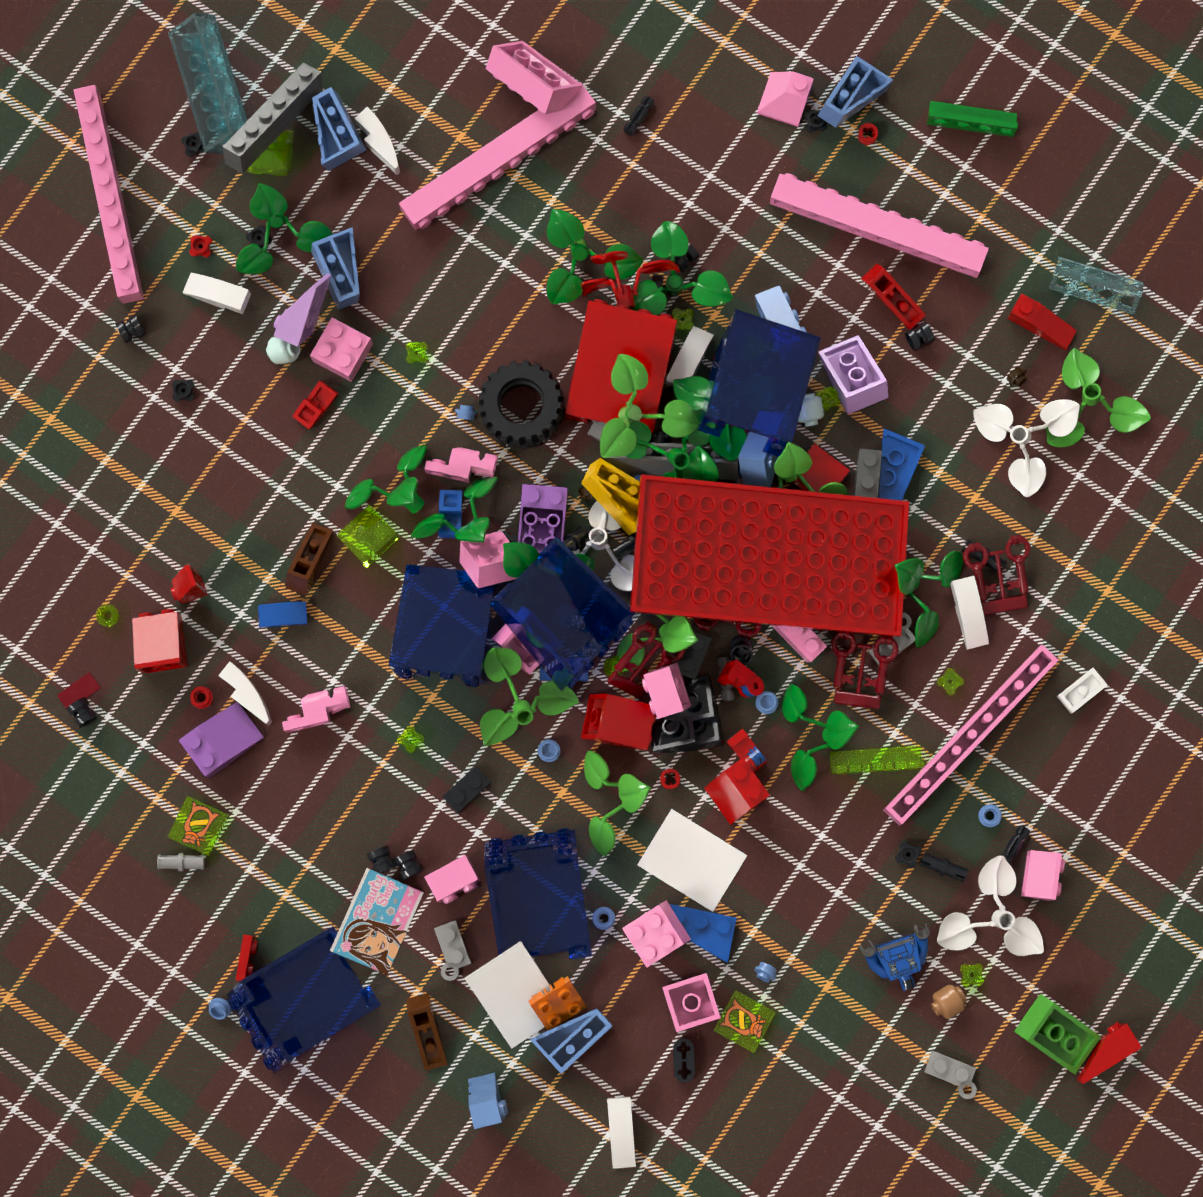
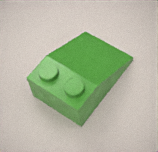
(1057, 1034)

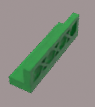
(972, 119)

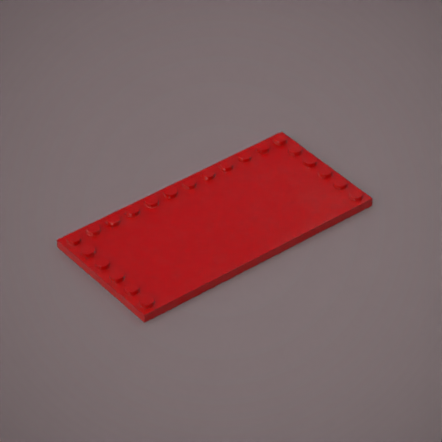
(769, 556)

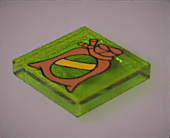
(198, 826)
(744, 1021)

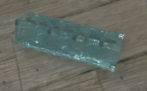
(1099, 278)

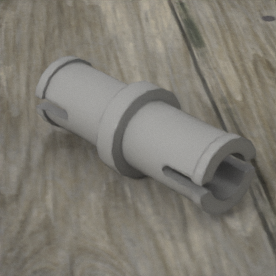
(180, 862)

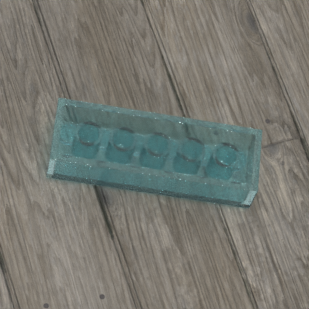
(208, 80)

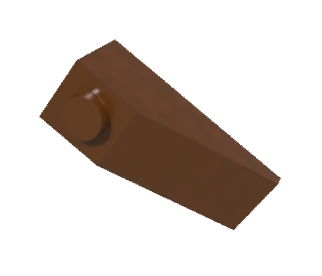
(308, 559)
(426, 1031)

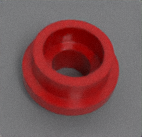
(195, 694)

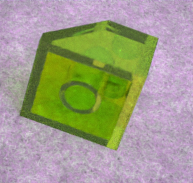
(276, 157)
(367, 536)

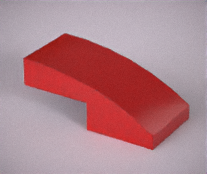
(315, 405)

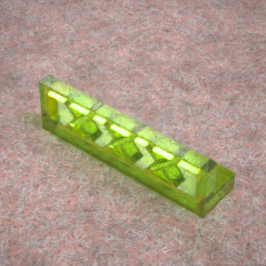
(875, 760)

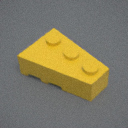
(615, 492)

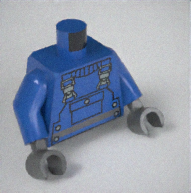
(899, 957)

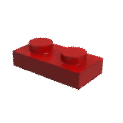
(248, 949)

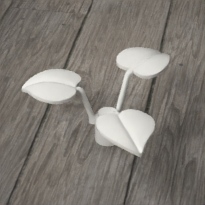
(994, 422)
(600, 521)
(1022, 938)

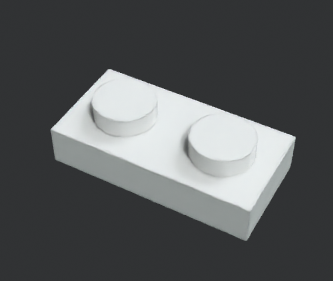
(1082, 690)

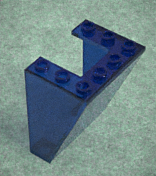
(759, 379)
(563, 613)
(442, 625)
(538, 893)
(300, 1001)

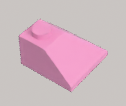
(785, 97)

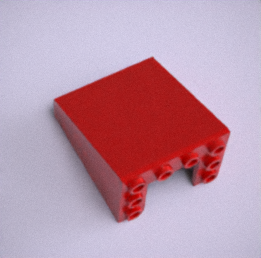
(604, 336)

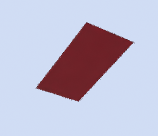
(81, 688)

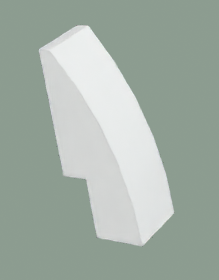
(377, 139)
(217, 292)
(690, 355)
(970, 612)
(245, 692)
(621, 1132)

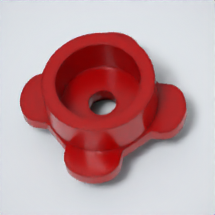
(200, 240)

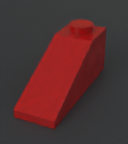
(893, 296)
(1041, 322)
(188, 585)
(1111, 1049)

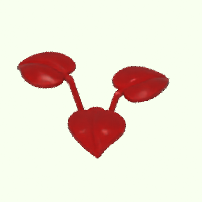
(623, 293)

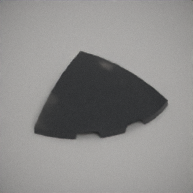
(694, 727)

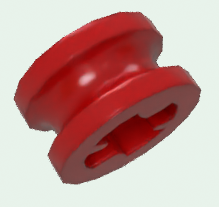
(868, 127)
(663, 779)

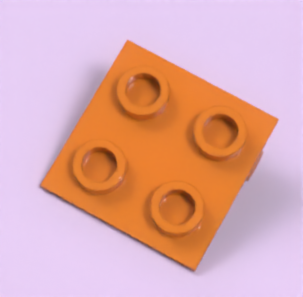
(557, 1004)

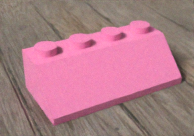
(532, 76)

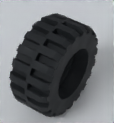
(516, 376)

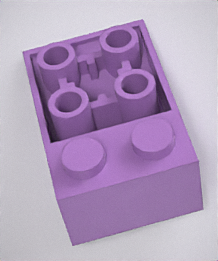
(542, 515)

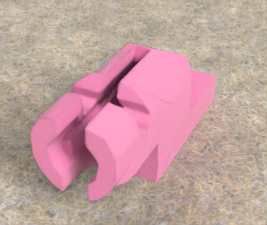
(462, 464)
(317, 708)

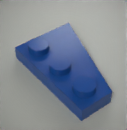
(897, 464)
(707, 930)

